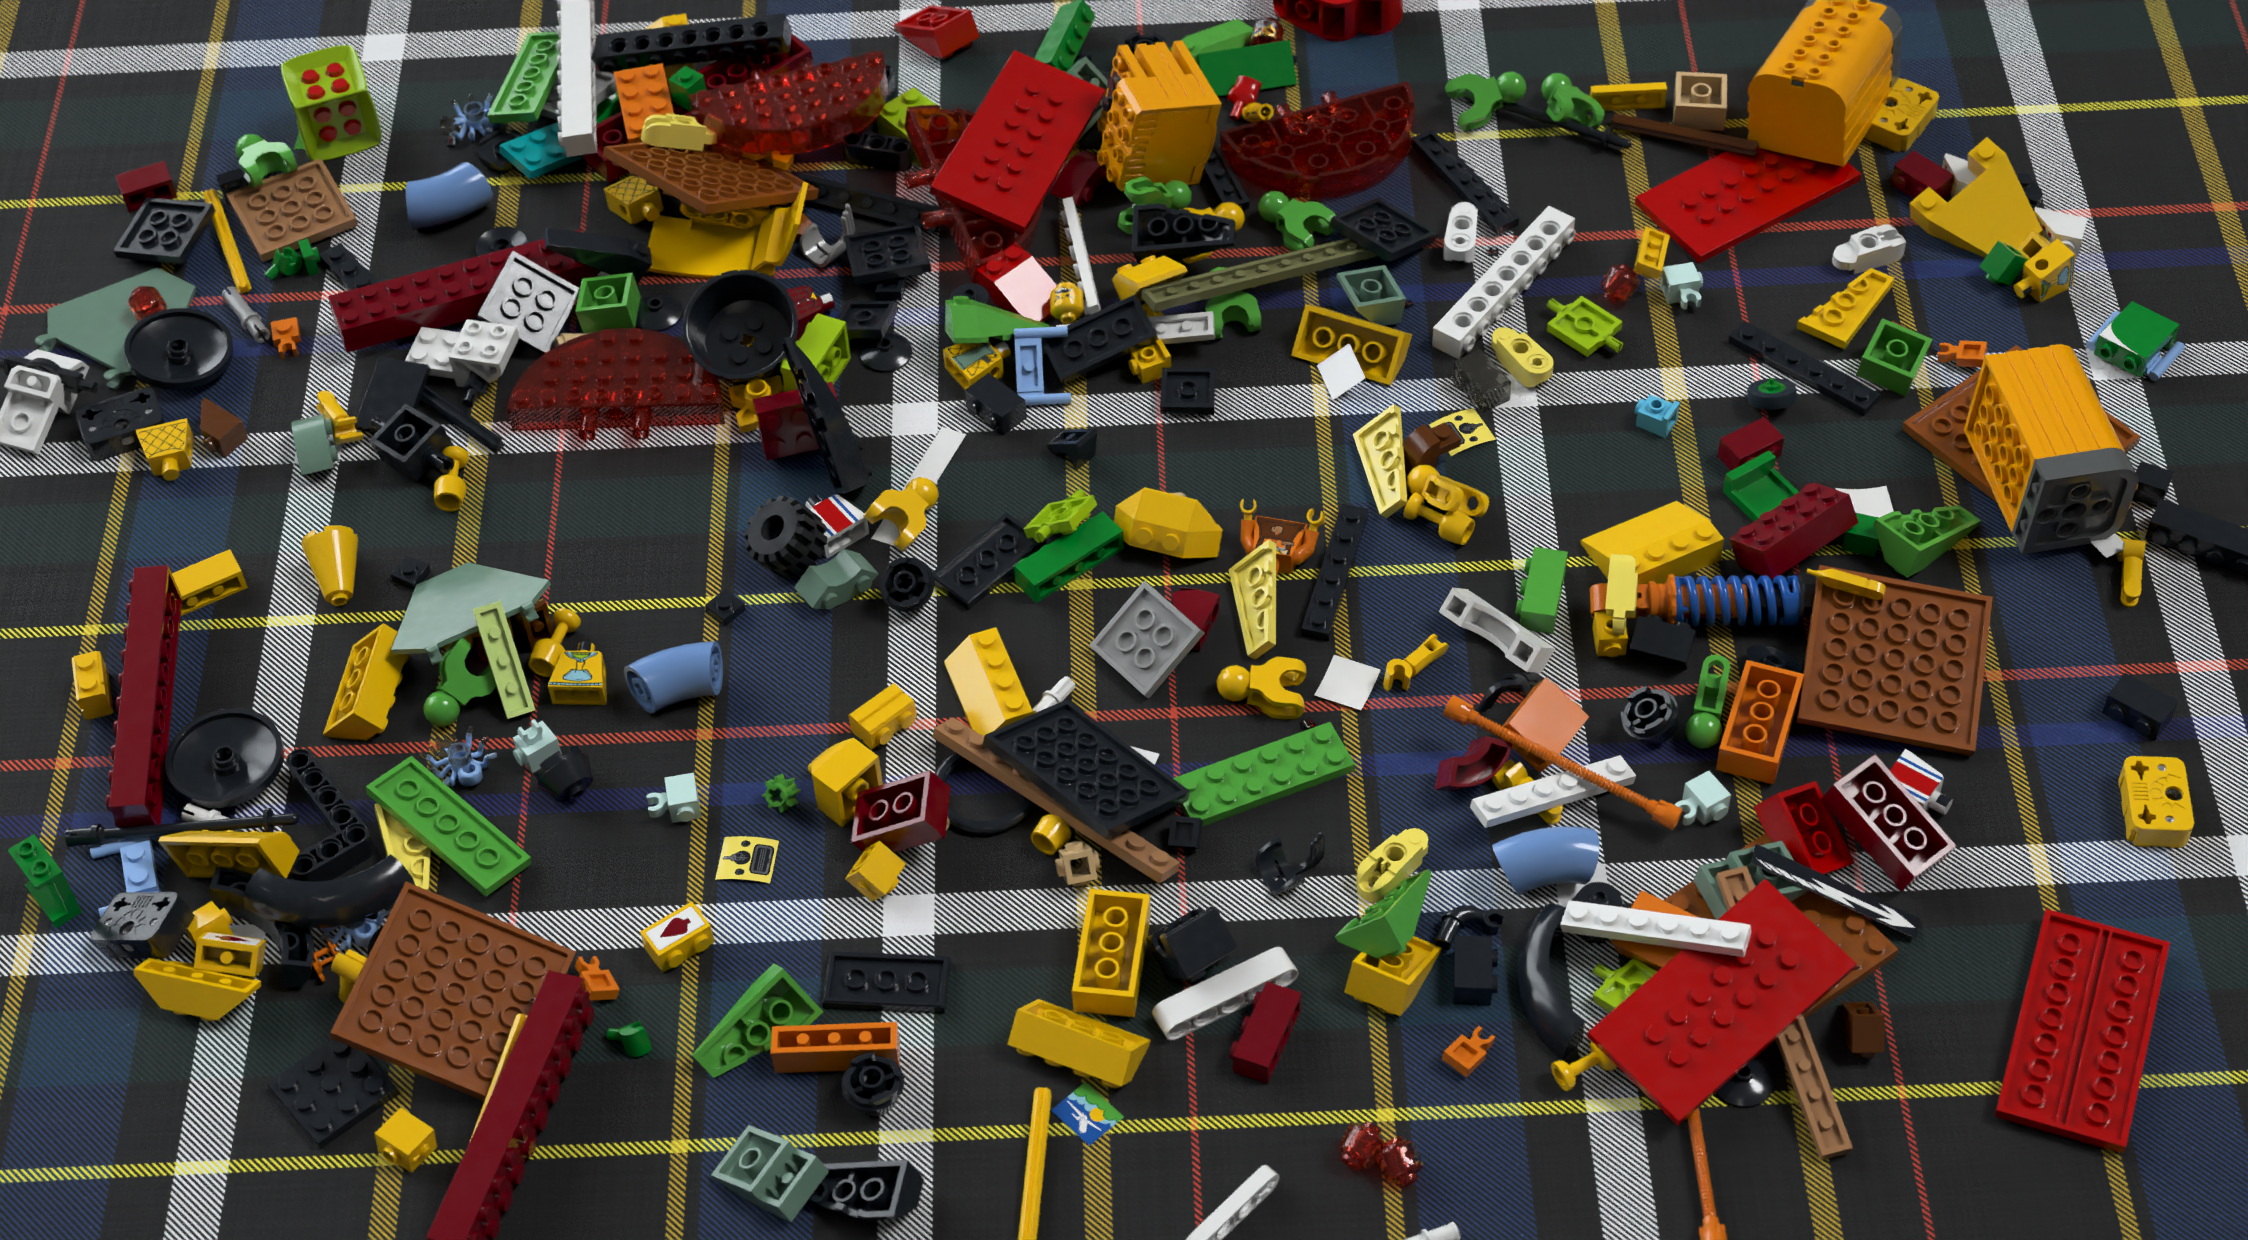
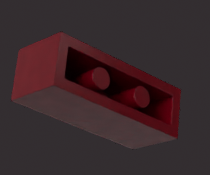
(1266, 1032)

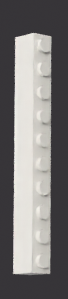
(576, 77)

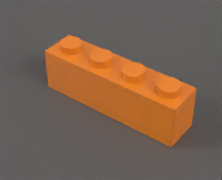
(831, 1045)

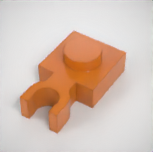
(285, 335)
(1966, 354)
(598, 982)
(1467, 1054)

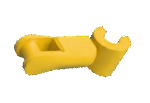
(342, 424)
(2132, 558)
(1414, 662)
(1516, 774)
(348, 968)

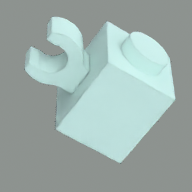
(1681, 284)
(534, 745)
(680, 799)
(1704, 799)

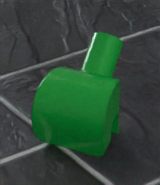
(287, 262)
(633, 1039)

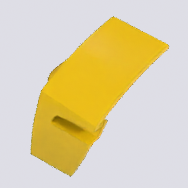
(725, 241)

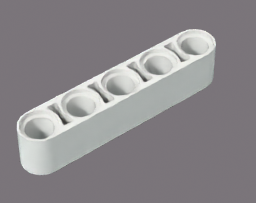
(1223, 993)

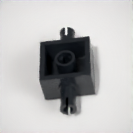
(411, 442)

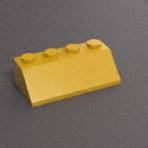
(1376, 347)
(987, 682)
(367, 687)
(201, 851)
(1077, 1042)

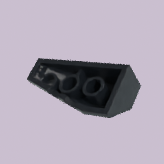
(1177, 232)
(601, 252)
(870, 1189)

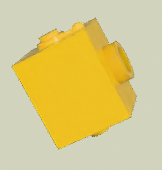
(876, 871)
(405, 1140)

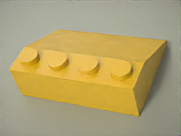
(1661, 541)

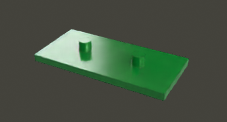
(1267, 63)

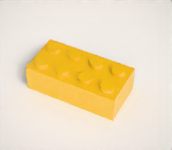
(1111, 953)

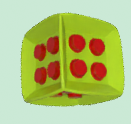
(331, 102)

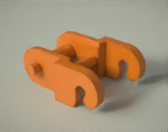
(318, 965)

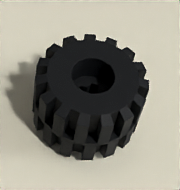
(785, 537)

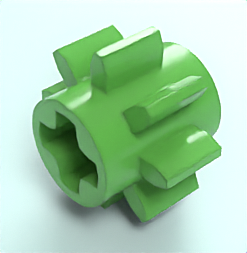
(781, 792)

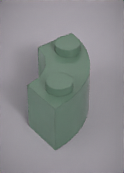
(314, 444)
(836, 580)

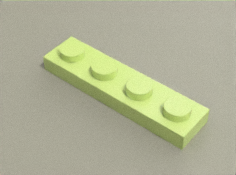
(503, 659)

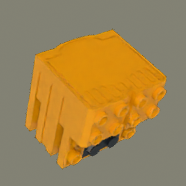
(1157, 116)

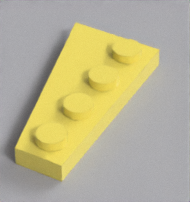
(1383, 459)
(1255, 598)
(405, 847)

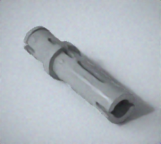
(250, 320)

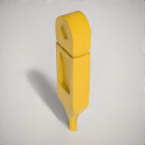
(1850, 583)

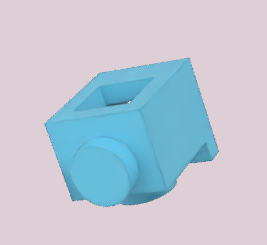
(1656, 415)

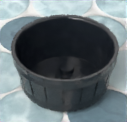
(729, 309)

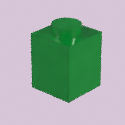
(685, 83)
(2003, 263)
(1862, 537)

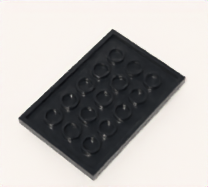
(1086, 768)

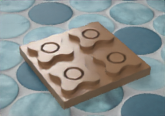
(292, 209)

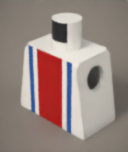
(843, 522)
(1921, 782)

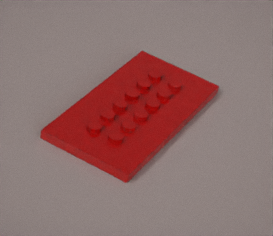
(1017, 141)
(1739, 197)
(1718, 1011)
(2083, 1031)

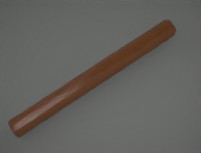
(1685, 134)

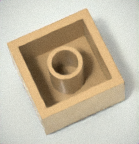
(1700, 100)

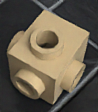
(1082, 873)

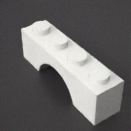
(1513, 639)

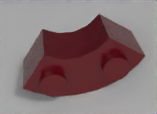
(1080, 178)
(1475, 767)

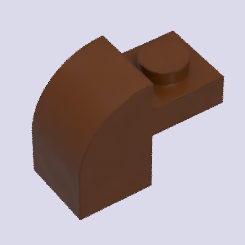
(1426, 444)

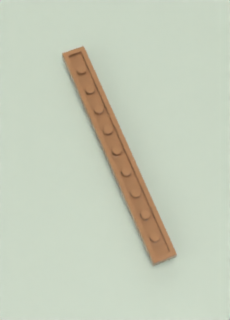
(1125, 845)
(1799, 1054)

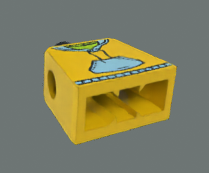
(2047, 272)
(579, 677)

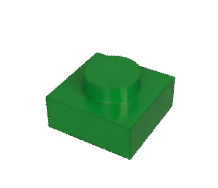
(310, 256)

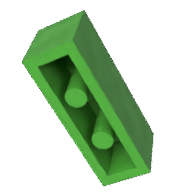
(1542, 589)

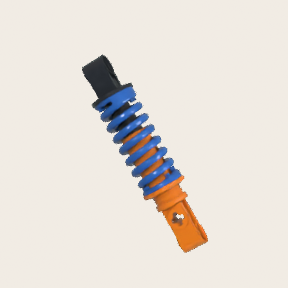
(1685, 599)

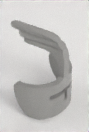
(812, 239)

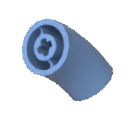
(447, 196)
(675, 675)
(1548, 857)

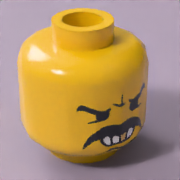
(1066, 302)

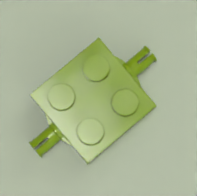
(1584, 326)
(1060, 516)
(1620, 983)

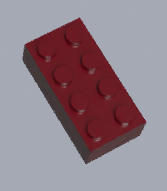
(1793, 530)
(1888, 822)

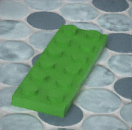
(528, 80)
(1265, 774)
(448, 825)

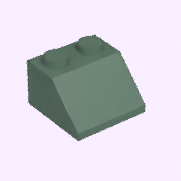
(1374, 294)

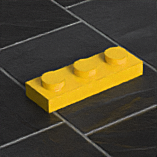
(1630, 96)
(1651, 253)

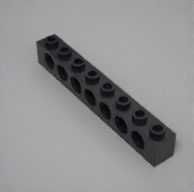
(693, 43)

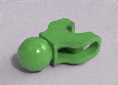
(1486, 94)
(1569, 102)
(262, 157)
(1143, 191)
(1295, 219)
(1234, 307)
(456, 686)
(1704, 726)

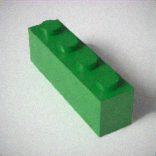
(1066, 35)
(1069, 557)

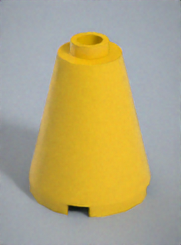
(333, 561)

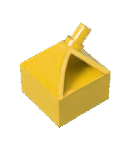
(840, 775)

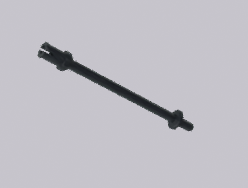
(1605, 137)
(98, 835)

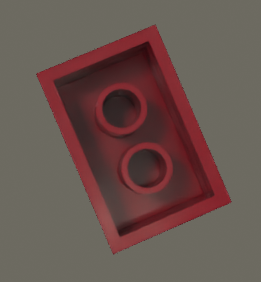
(784, 424)
(902, 813)

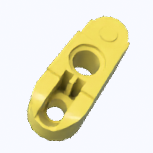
(676, 132)
(1522, 356)
(1621, 591)
(1379, 867)

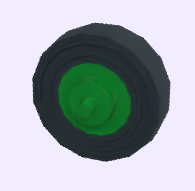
(1771, 393)

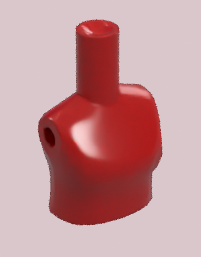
(1243, 94)

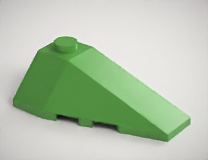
(1221, 37)
(975, 322)
(1920, 538)
(1390, 921)
(748, 1025)

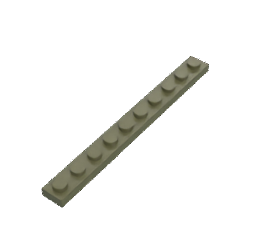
(1254, 274)

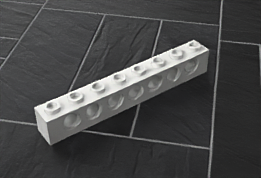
(1503, 282)

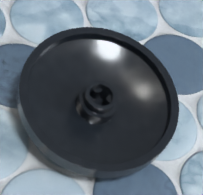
(178, 349)
(224, 758)

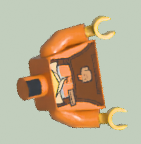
(1292, 539)

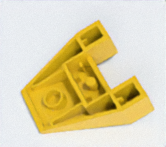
(1984, 211)

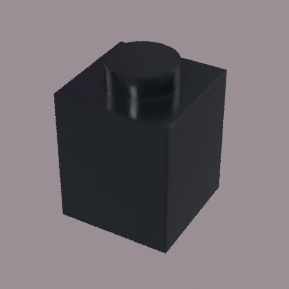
(2152, 483)

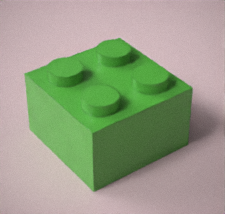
(608, 303)
(1894, 357)

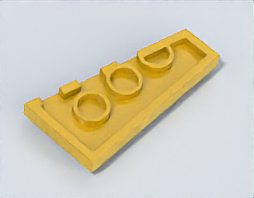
(1847, 311)

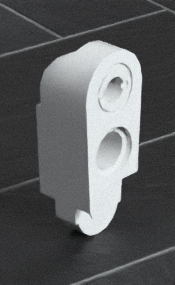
(1461, 233)
(1870, 249)

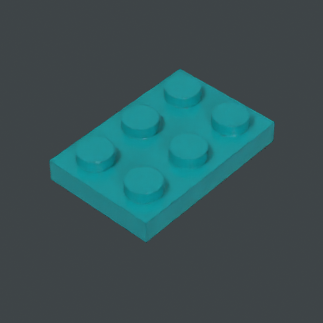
(537, 152)

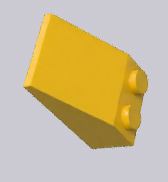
(1149, 273)
(1392, 980)

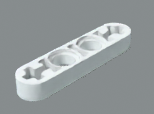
(1237, 1206)

